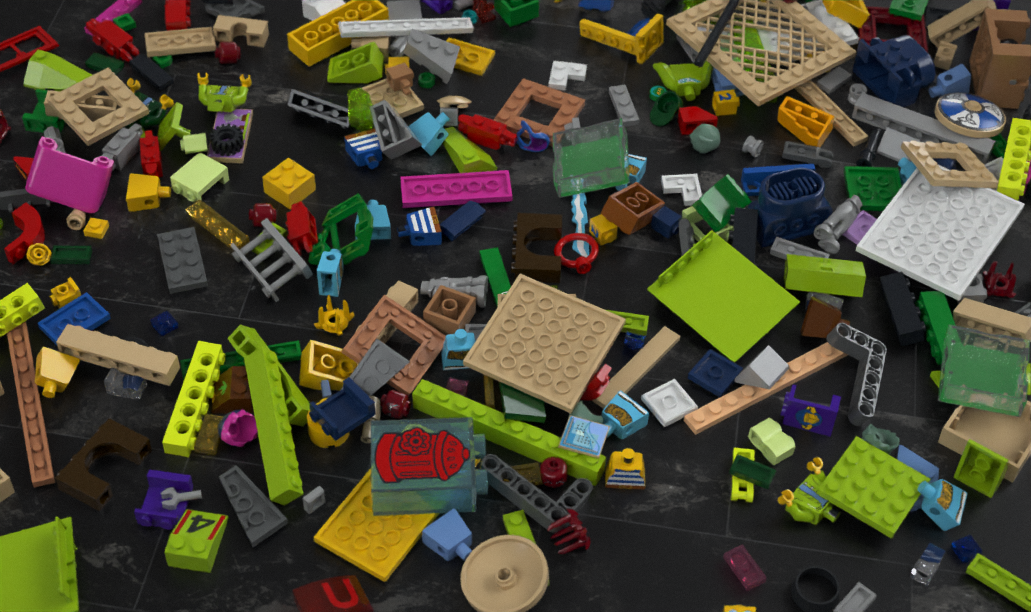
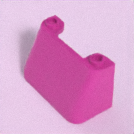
(68, 178)

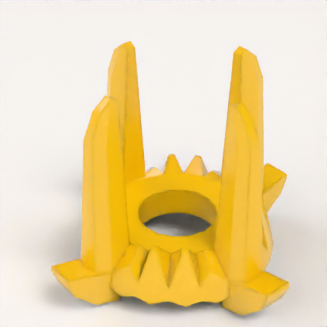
(339, 325)

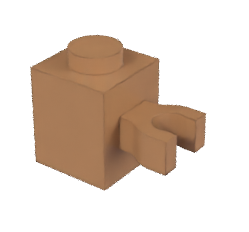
(400, 78)

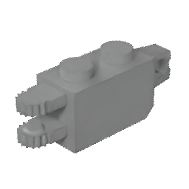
(123, 146)

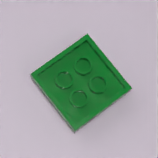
(872, 185)

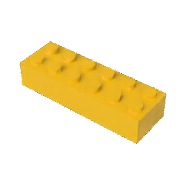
(322, 36)

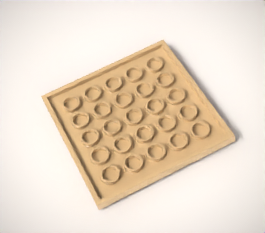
(544, 343)

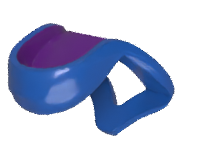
(538, 141)

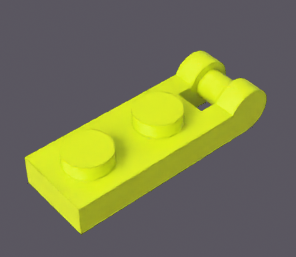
(737, 482)

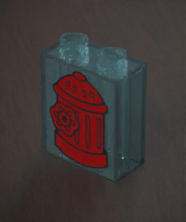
(426, 466)

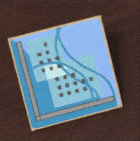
(584, 436)

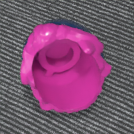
(237, 428)

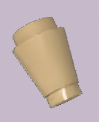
(76, 219)

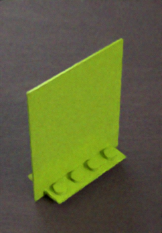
(723, 296)
(39, 569)

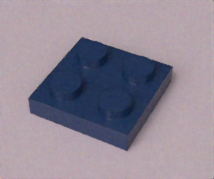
(715, 373)

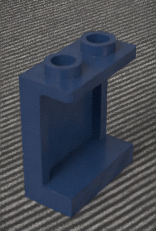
(343, 410)

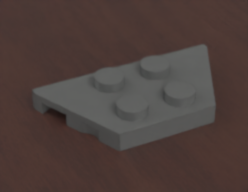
(236, 8)

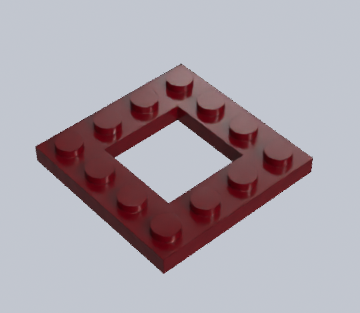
(915, 28)

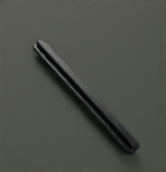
(715, 33)

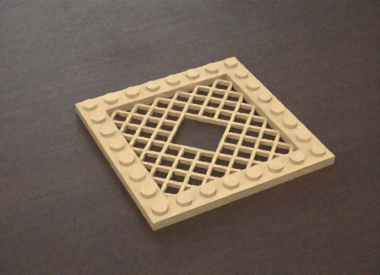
(838, 51)

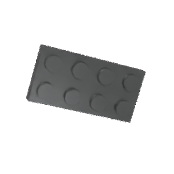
(182, 260)

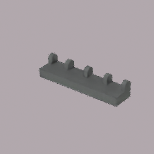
(15, 198)

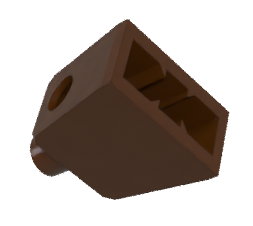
(821, 318)

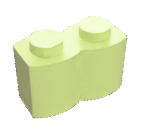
(194, 143)
(771, 441)

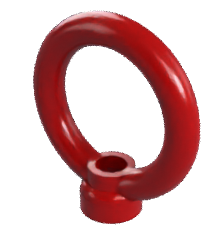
(581, 264)

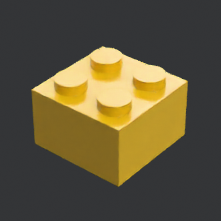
(289, 183)

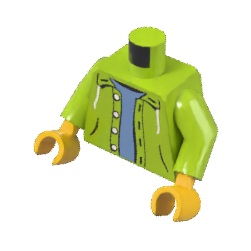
(223, 97)
(805, 503)

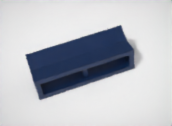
(462, 220)

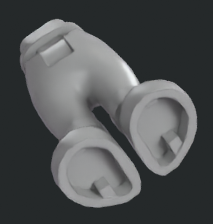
(837, 224)
(471, 286)

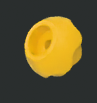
(36, 249)

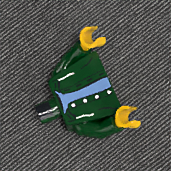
(156, 109)

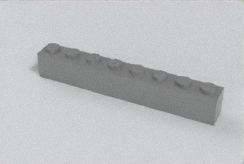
(924, 128)

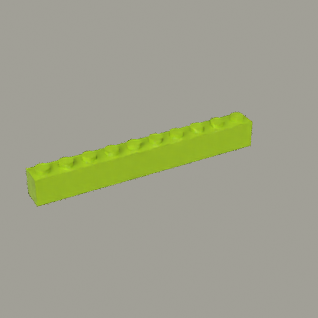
(505, 432)

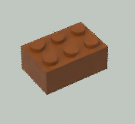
(632, 208)

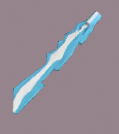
(580, 218)

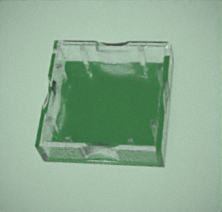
(590, 158)
(984, 371)

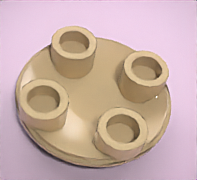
(460, 101)

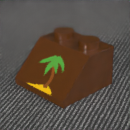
(232, 392)

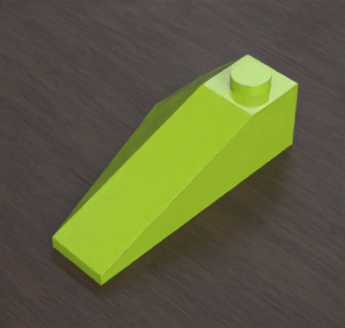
(52, 72)
(466, 154)

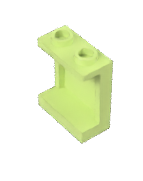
(198, 177)

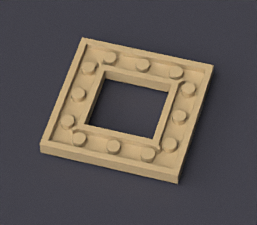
(65, 105)
(975, 171)

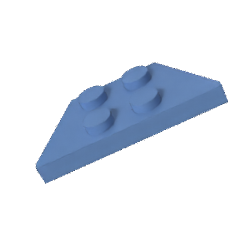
(920, 465)

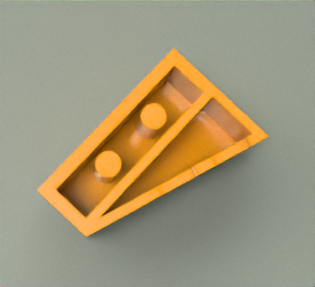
(805, 121)

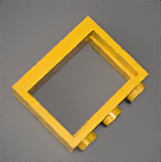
(848, 10)

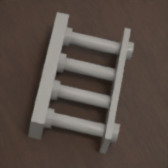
(279, 243)

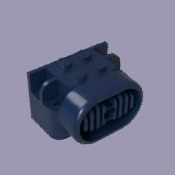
(894, 68)
(790, 205)

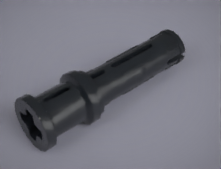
(868, 153)

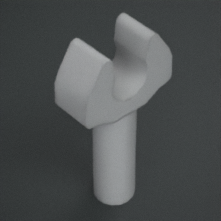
(178, 497)

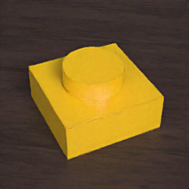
(96, 228)

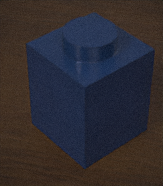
(666, 222)

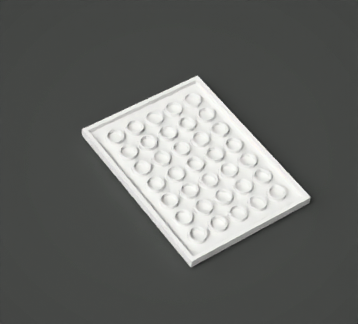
(940, 232)

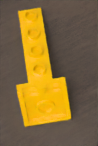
(643, 45)

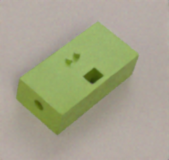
(824, 275)

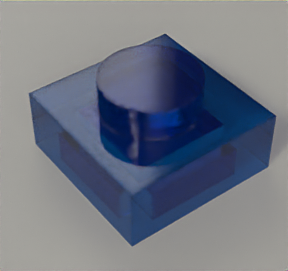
(164, 323)
(634, 341)
(966, 548)

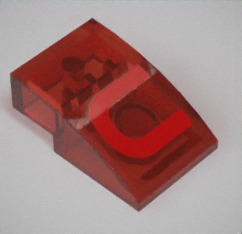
(332, 595)

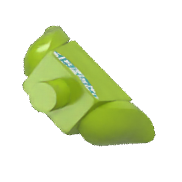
(684, 78)

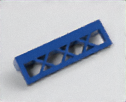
(756, 175)

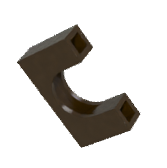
(531, 228)
(108, 440)

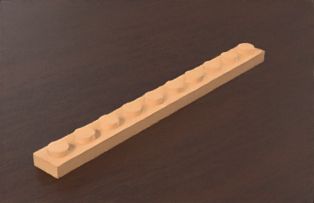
(749, 395)

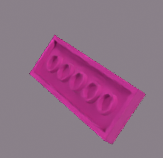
(456, 188)

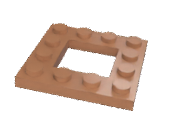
(568, 106)
(391, 312)

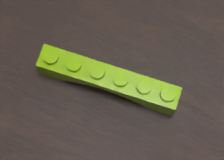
(245, 342)

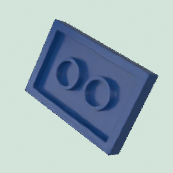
(80, 312)

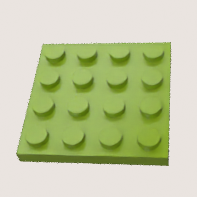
(872, 486)

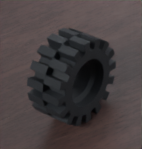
(226, 132)

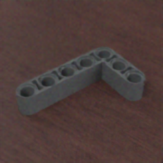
(871, 359)
(533, 495)

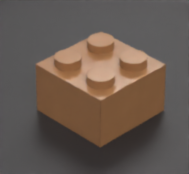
(449, 310)

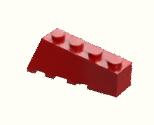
(177, 14)

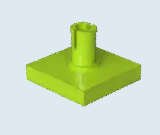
(171, 127)

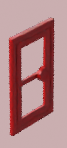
(49, 43)

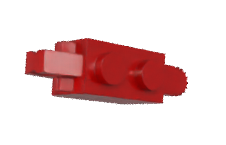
(112, 39)
(486, 131)
(151, 155)
(301, 228)

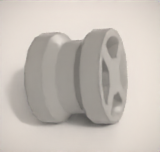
(855, 92)
(752, 146)

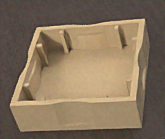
(996, 431)

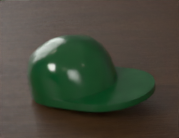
(665, 108)

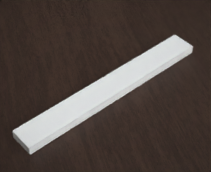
(404, 27)

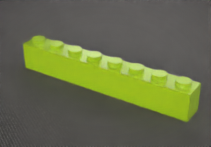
(273, 426)

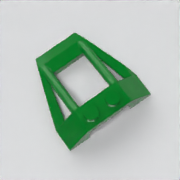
(362, 232)

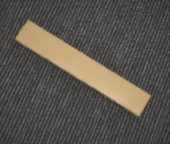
(842, 122)
(639, 365)

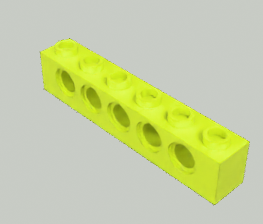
(1015, 159)
(18, 308)
(204, 354)

